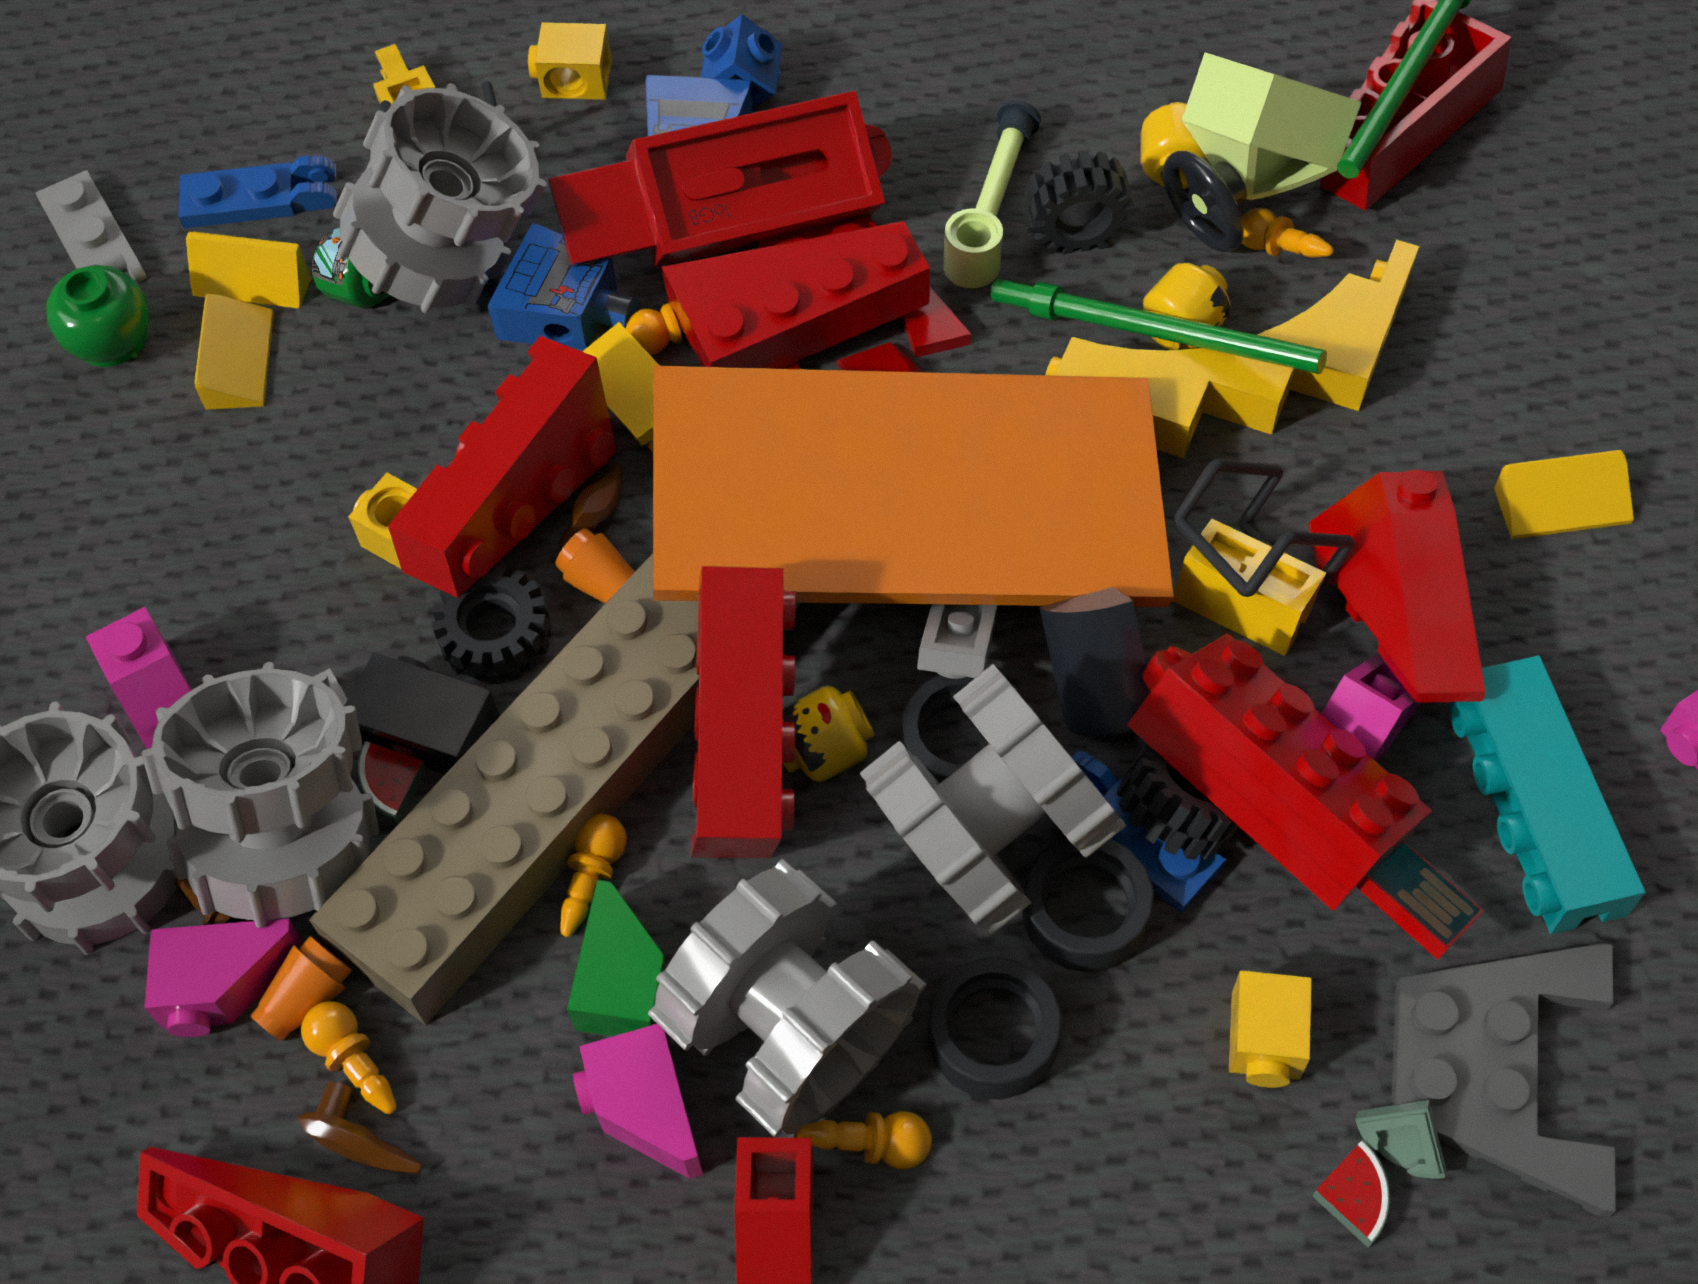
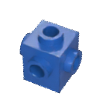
(744, 53)

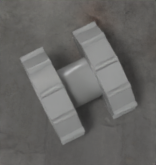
(438, 197)
(262, 792)
(990, 801)
(116, 866)
(756, 971)

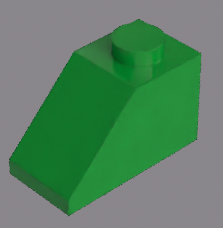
(615, 969)

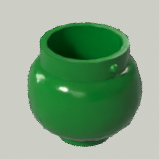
(99, 315)

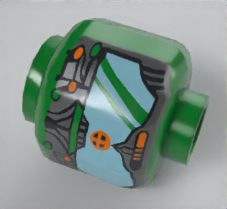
(339, 277)

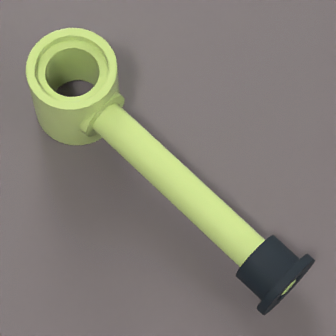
(976, 234)

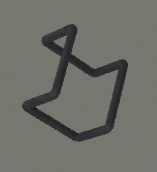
(1274, 472)

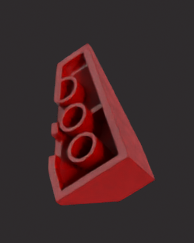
(1408, 581)
(275, 1224)

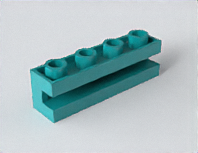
(1546, 798)

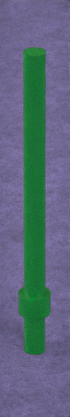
(1398, 87)
(1051, 302)

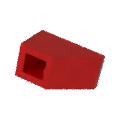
(774, 1210)

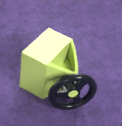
(1260, 139)

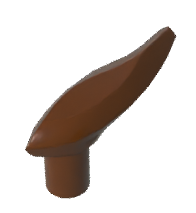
(595, 503)
(350, 1139)

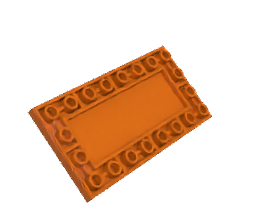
(908, 485)

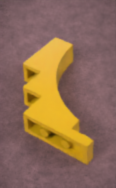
(1249, 392)

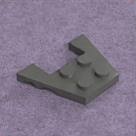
(1473, 1052)

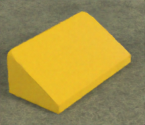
(247, 269)
(233, 353)
(1565, 494)

